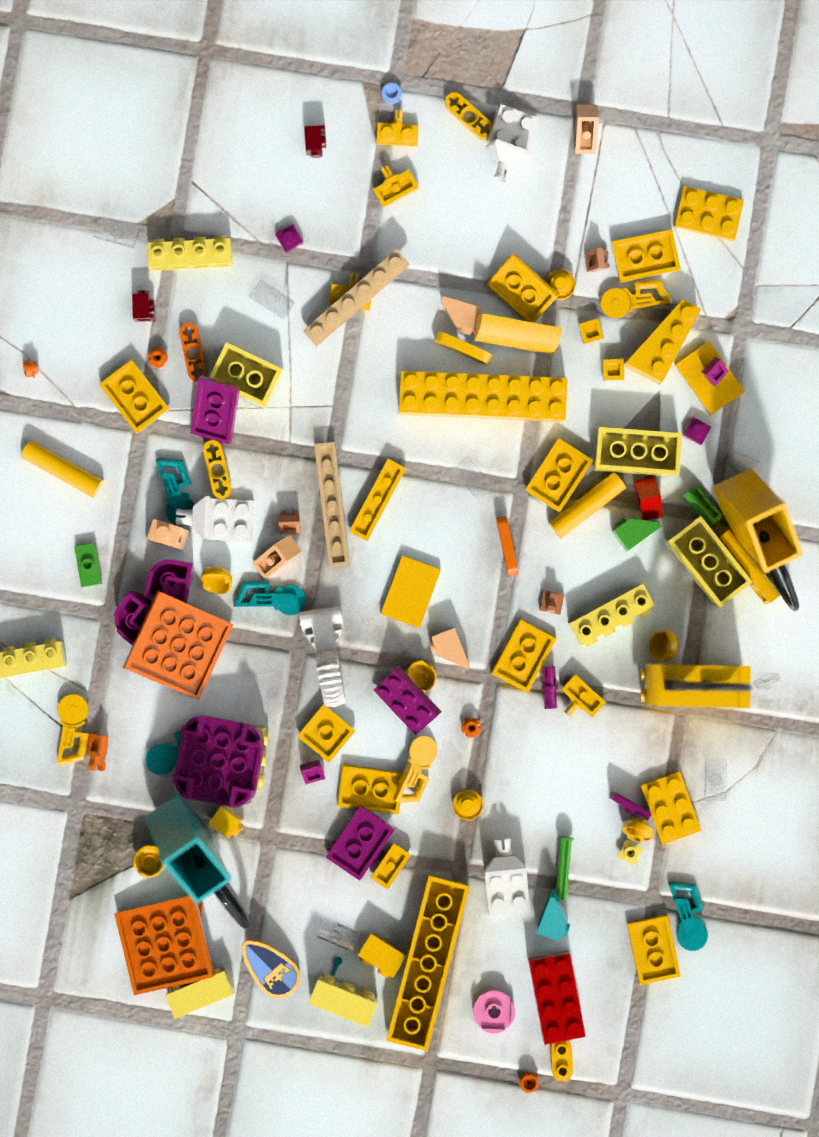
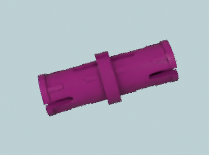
(549, 687)

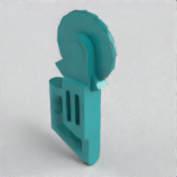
(175, 498)
(288, 599)
(163, 757)
(692, 933)

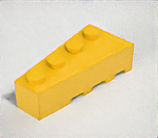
(662, 346)

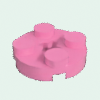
(502, 1002)

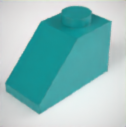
(553, 918)

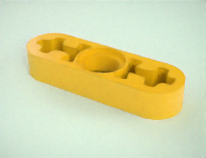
(454, 111)
(463, 347)
(219, 453)

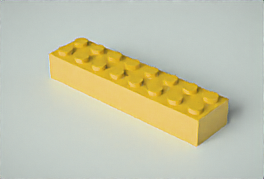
(483, 396)
(428, 962)

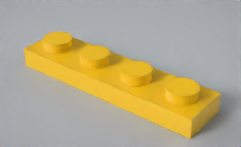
(377, 500)

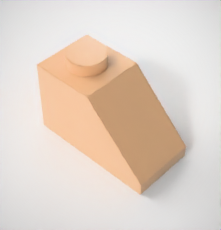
(586, 128)
(461, 315)
(277, 557)
(449, 647)

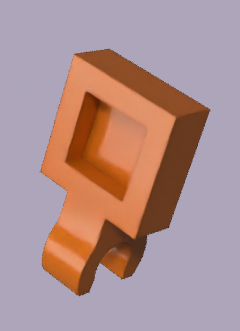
(97, 749)

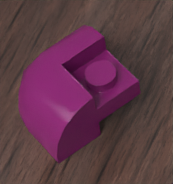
(170, 578)
(131, 615)

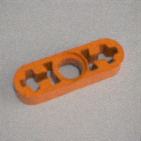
(195, 336)
(507, 545)

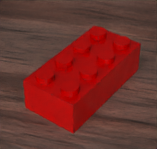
(556, 997)

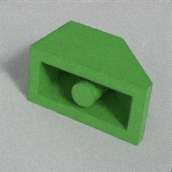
(634, 531)

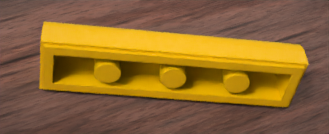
(61, 468)
(587, 505)
(760, 583)

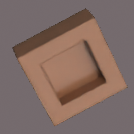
(595, 260)
(289, 523)
(552, 602)

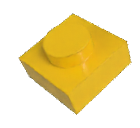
(591, 331)
(613, 369)

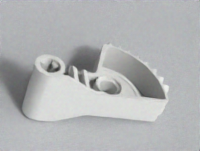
(323, 630)

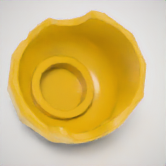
(216, 579)
(663, 645)
(422, 675)
(148, 861)

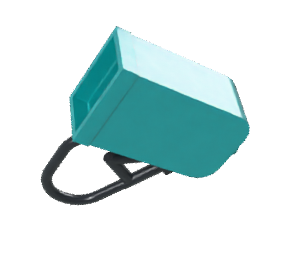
(191, 854)

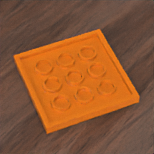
(178, 645)
(164, 944)

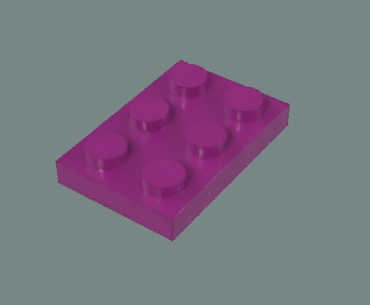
(215, 409)
(407, 700)
(360, 842)

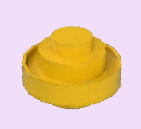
(562, 283)
(467, 804)
(638, 830)

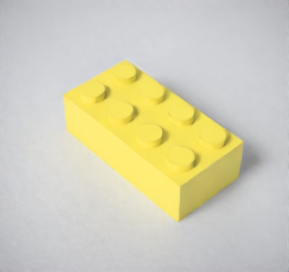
(637, 451)
(708, 562)

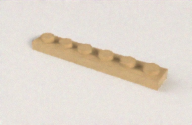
(356, 297)
(332, 504)

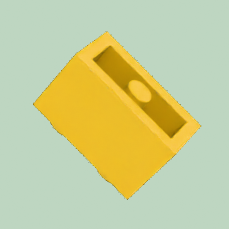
(227, 822)
(381, 955)

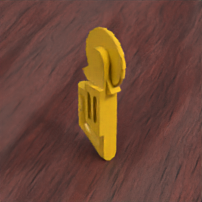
(618, 302)
(72, 712)
(422, 754)

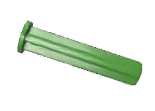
(563, 866)

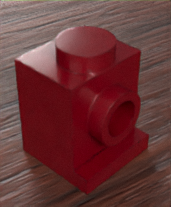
(314, 140)
(143, 306)

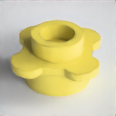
(628, 846)

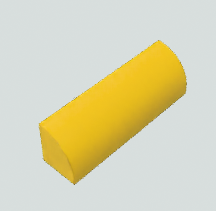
(516, 333)

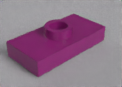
(629, 806)

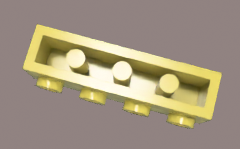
(190, 253)
(612, 614)
(32, 658)

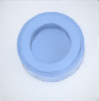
(391, 93)

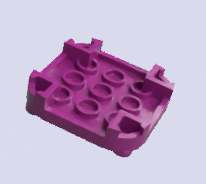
(219, 761)

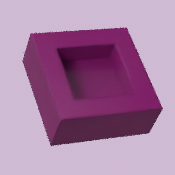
(289, 238)
(715, 371)
(697, 431)
(312, 772)

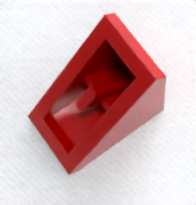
(648, 498)

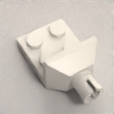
(510, 140)
(220, 519)
(506, 882)

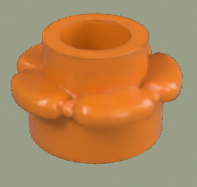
(157, 352)
(30, 368)
(476, 727)
(528, 1088)

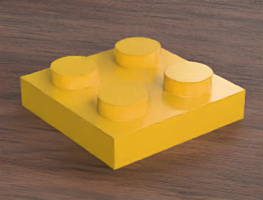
(326, 733)

